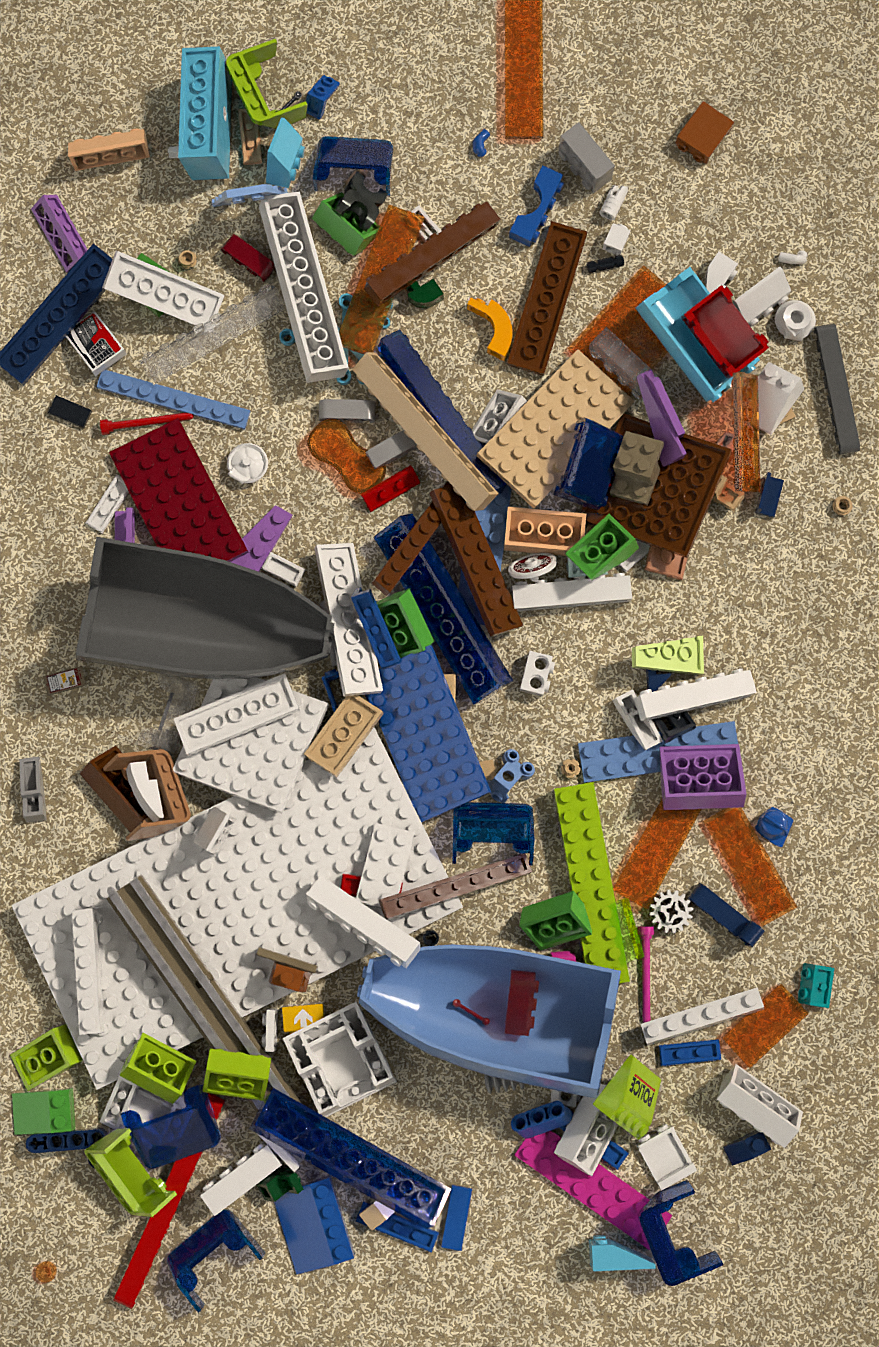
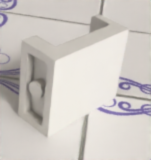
(665, 1156)

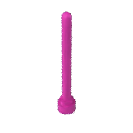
(646, 934)

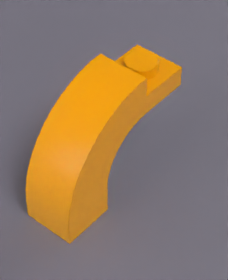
(501, 323)

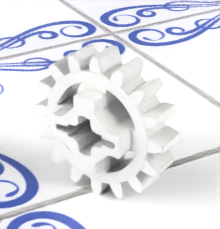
(674, 898)

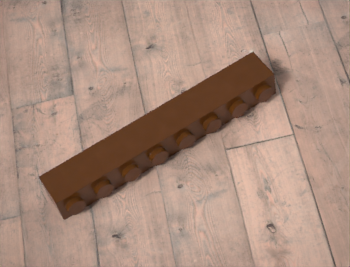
(432, 253)

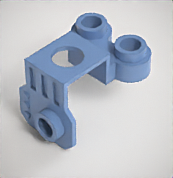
(499, 786)

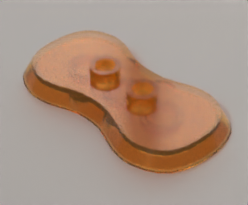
(335, 445)

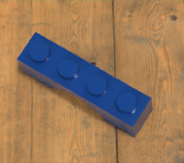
(526, 226)

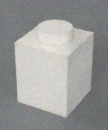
(616, 239)

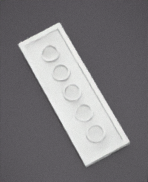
(161, 290)
(236, 714)

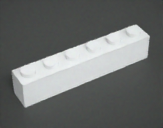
(571, 593)
(695, 695)
(363, 922)
(87, 971)
(702, 1016)

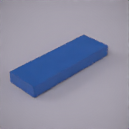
(689, 1052)
(456, 1217)

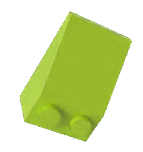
(46, 1057)

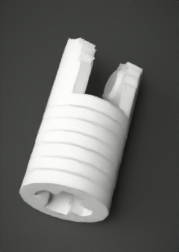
(613, 202)

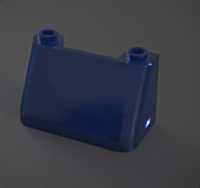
(590, 465)

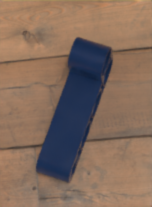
(726, 915)
(67, 1141)

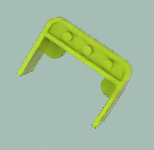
(244, 70)
(127, 1176)

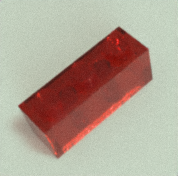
(521, 1003)

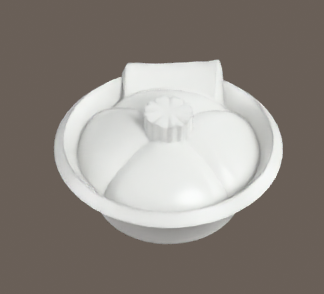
(795, 320)
(247, 463)

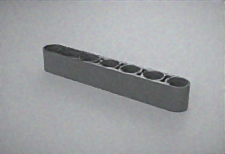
(837, 387)

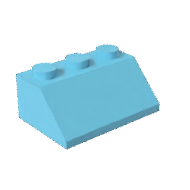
(284, 155)

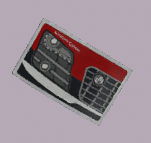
(95, 343)

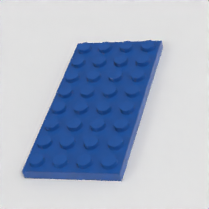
(428, 736)

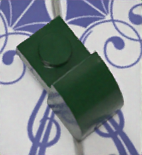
(425, 295)
(279, 1183)

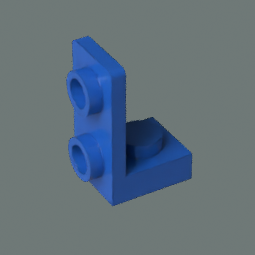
(319, 95)

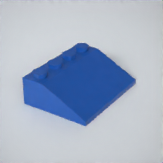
(314, 1226)

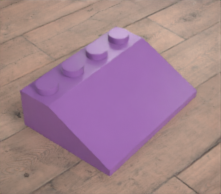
(702, 777)

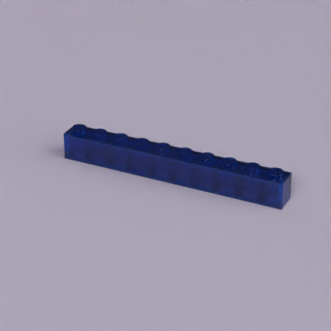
(428, 391)

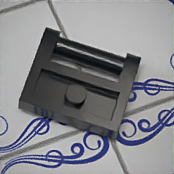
(679, 722)

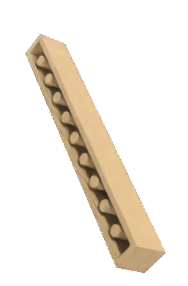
(424, 431)

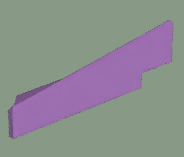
(662, 417)

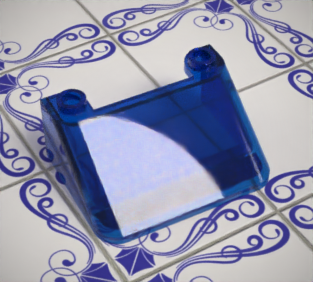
(354, 154)
(175, 1133)

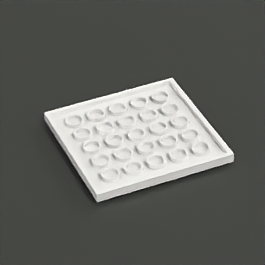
(261, 762)

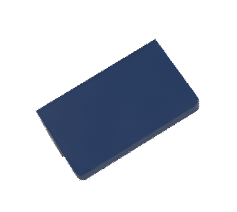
(769, 496)

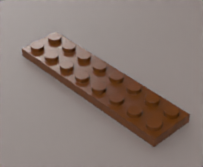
(547, 298)
(476, 561)

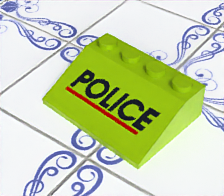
(630, 1097)

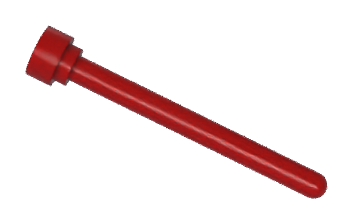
(109, 426)

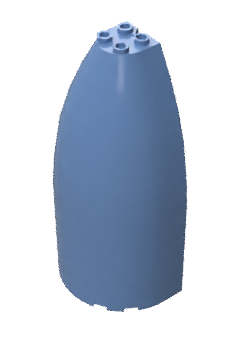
(570, 1016)

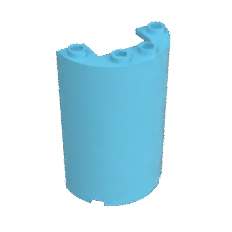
(663, 315)

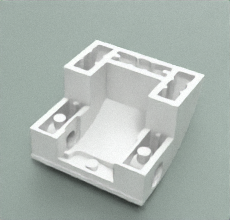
(339, 1060)

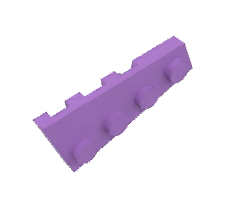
(263, 538)

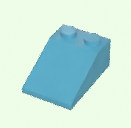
(612, 1256)

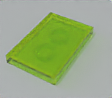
(630, 928)

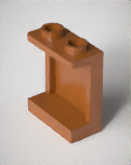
(704, 132)

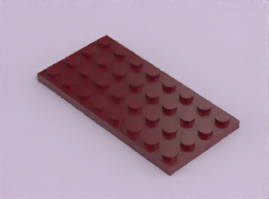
(177, 494)

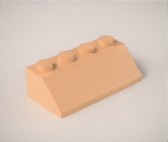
(108, 149)
(542, 530)

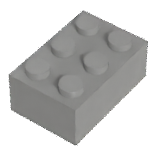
(585, 158)

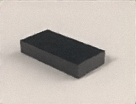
(70, 411)

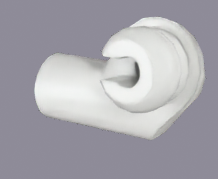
(800, 258)

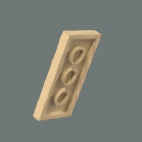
(343, 734)

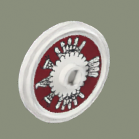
(532, 566)

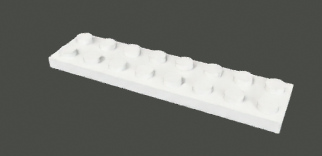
(352, 648)

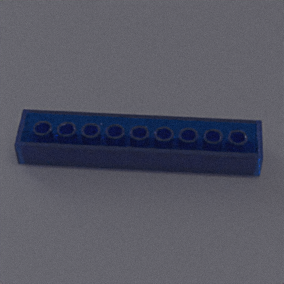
(448, 616)
(350, 1158)

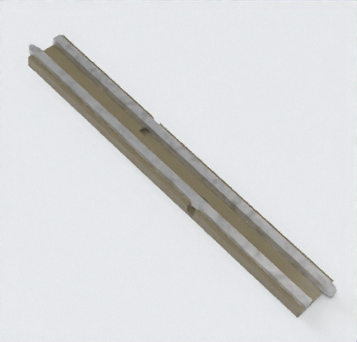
(189, 977)

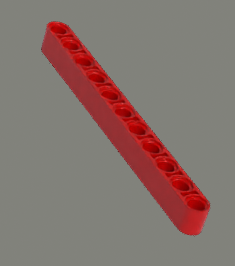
(159, 1224)

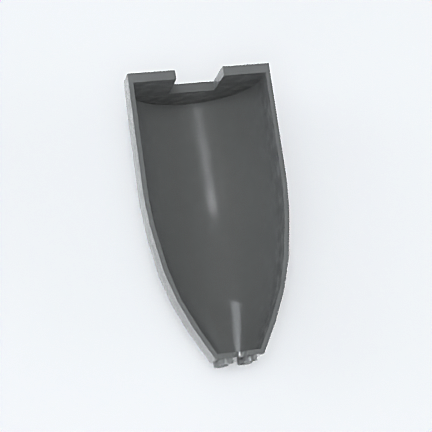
(195, 616)

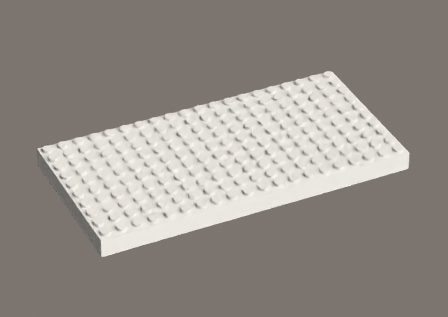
(230, 903)

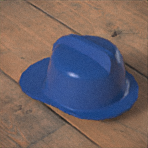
(774, 826)

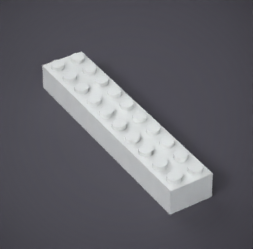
(303, 287)

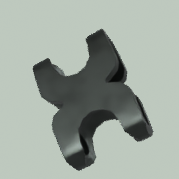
(361, 201)

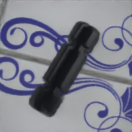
(604, 264)

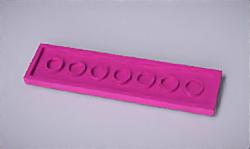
(600, 1192)

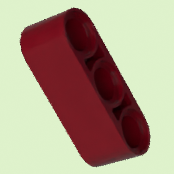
(249, 257)

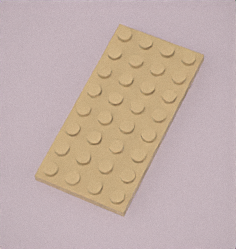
(538, 440)

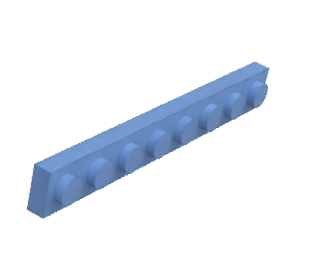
(173, 399)

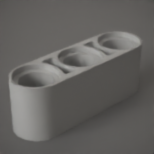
(347, 410)

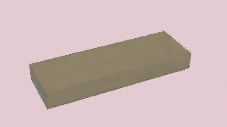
(287, 960)

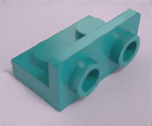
(816, 985)

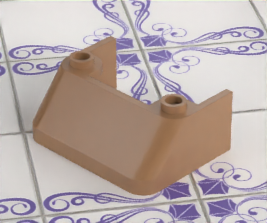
(173, 801)

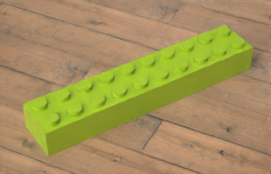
(590, 875)

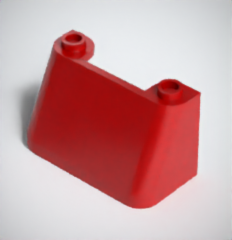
(724, 332)

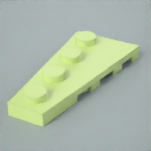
(675, 656)

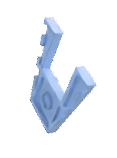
(240, 194)

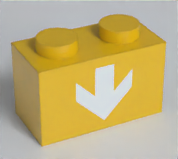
(301, 1016)

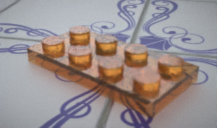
(764, 1029)

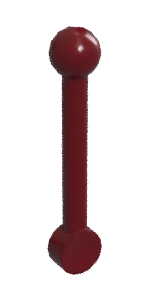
(457, 1003)

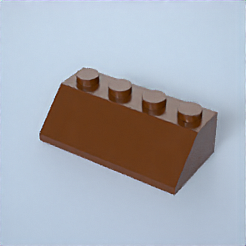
(114, 790)

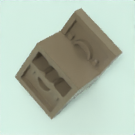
(636, 468)

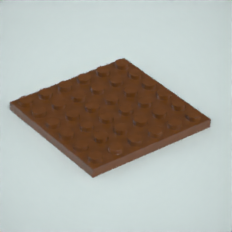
(678, 497)

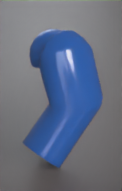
(478, 143)

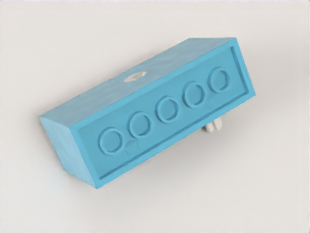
(204, 114)

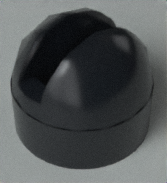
(430, 941)

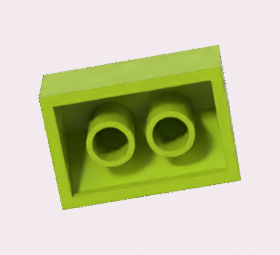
(158, 1068)
(236, 1074)

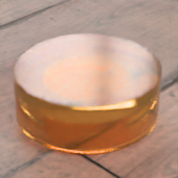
(46, 1271)

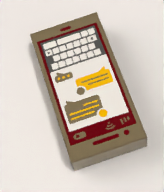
(64, 680)

